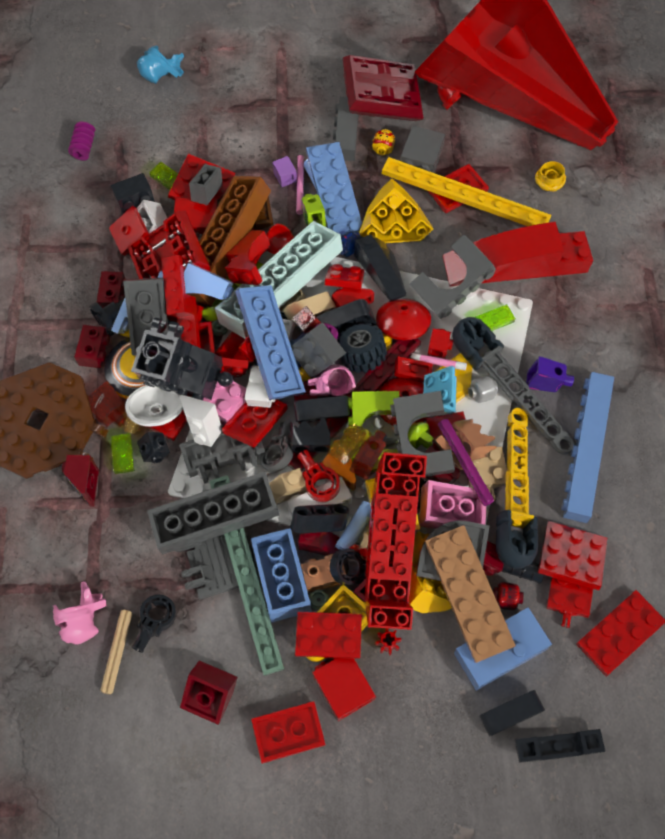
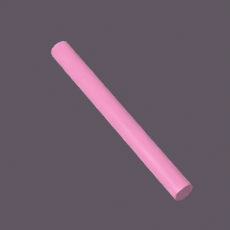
(300, 184)

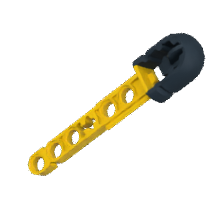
(515, 547)

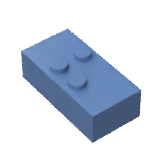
(281, 575)
(529, 642)

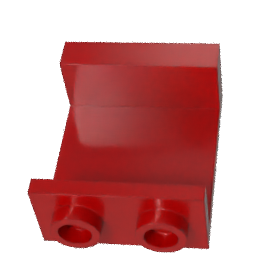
(236, 348)

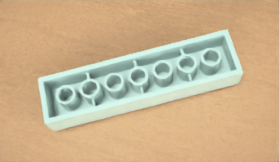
(286, 271)

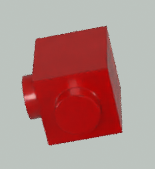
(440, 343)

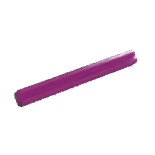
(466, 462)

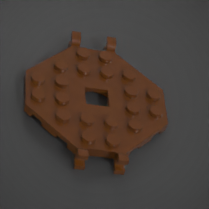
(64, 430)

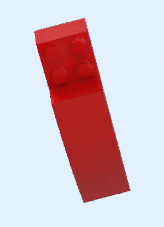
(527, 254)

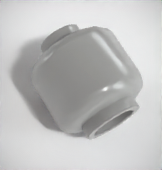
(483, 389)

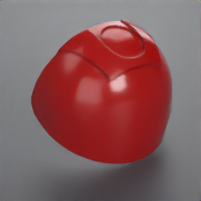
(278, 237)

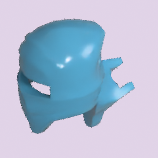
(155, 65)

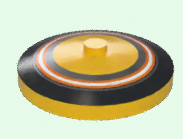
(118, 369)

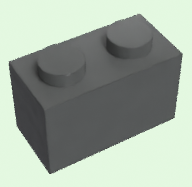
(206, 184)

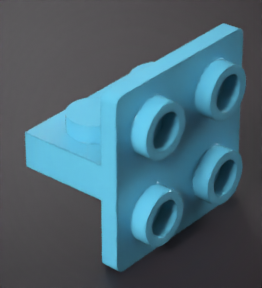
(444, 381)

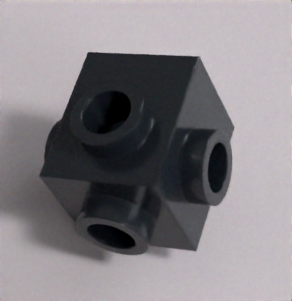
(153, 447)

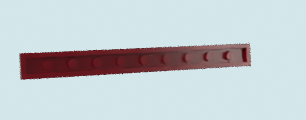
(371, 381)

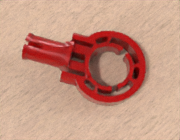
(317, 473)

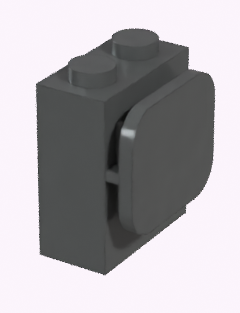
(423, 148)

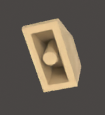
(288, 485)

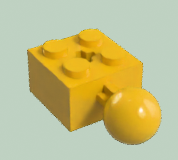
(343, 602)

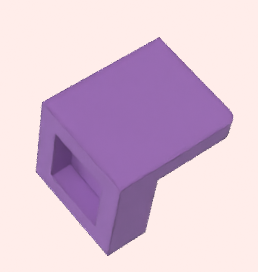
(284, 171)

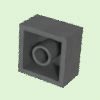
(317, 350)

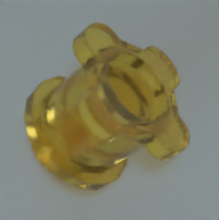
(130, 426)

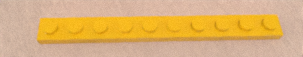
(464, 193)

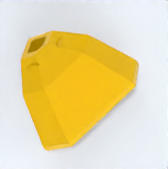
(395, 216)
(425, 594)

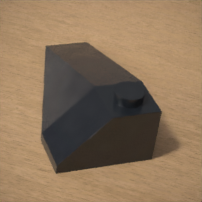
(380, 265)

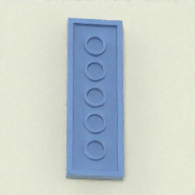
(334, 187)
(270, 342)

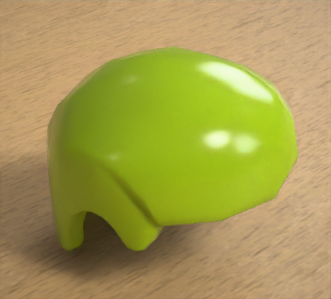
(209, 312)

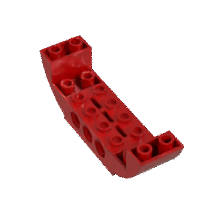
(392, 540)

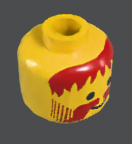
(383, 142)

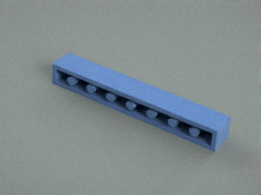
(588, 448)

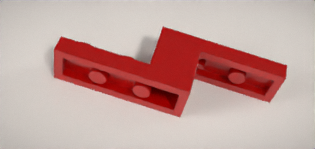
(178, 302)

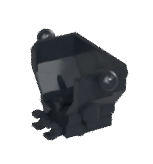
(176, 364)

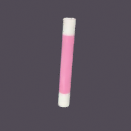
(439, 361)

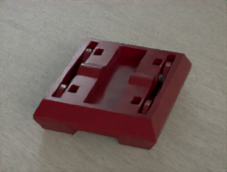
(382, 88)

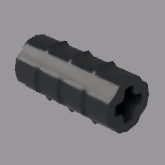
(529, 572)

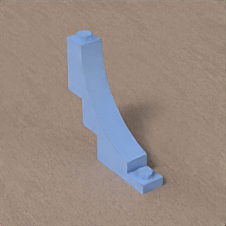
(196, 281)

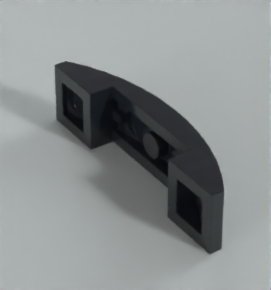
(559, 746)

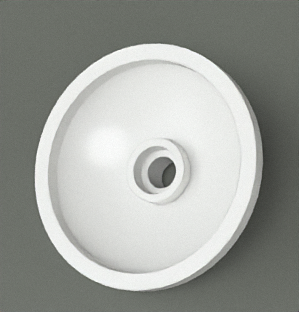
(153, 406)

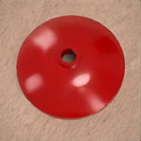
(403, 319)
(405, 387)

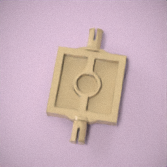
(492, 470)

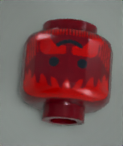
(508, 595)

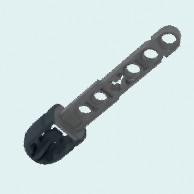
(476, 332)

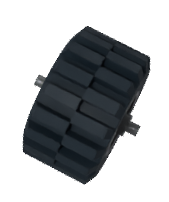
(363, 347)

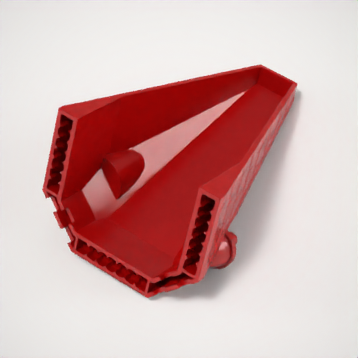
(523, 66)

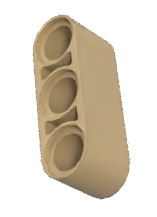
(317, 304)

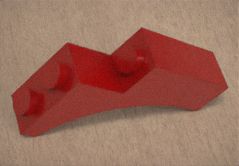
(244, 258)

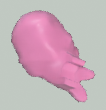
(333, 381)
(77, 621)

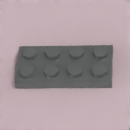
(143, 302)

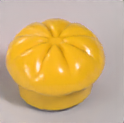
(551, 176)

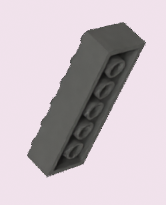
(212, 513)

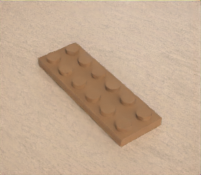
(469, 594)

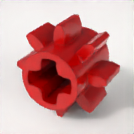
(392, 637)

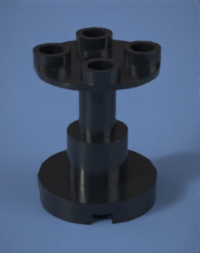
(107, 315)

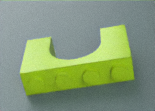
(370, 404)

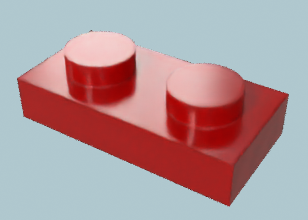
(412, 369)

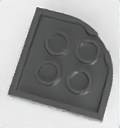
(477, 533)

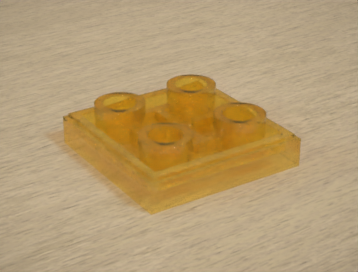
(350, 443)

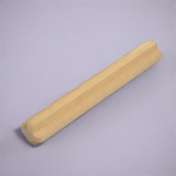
(116, 652)

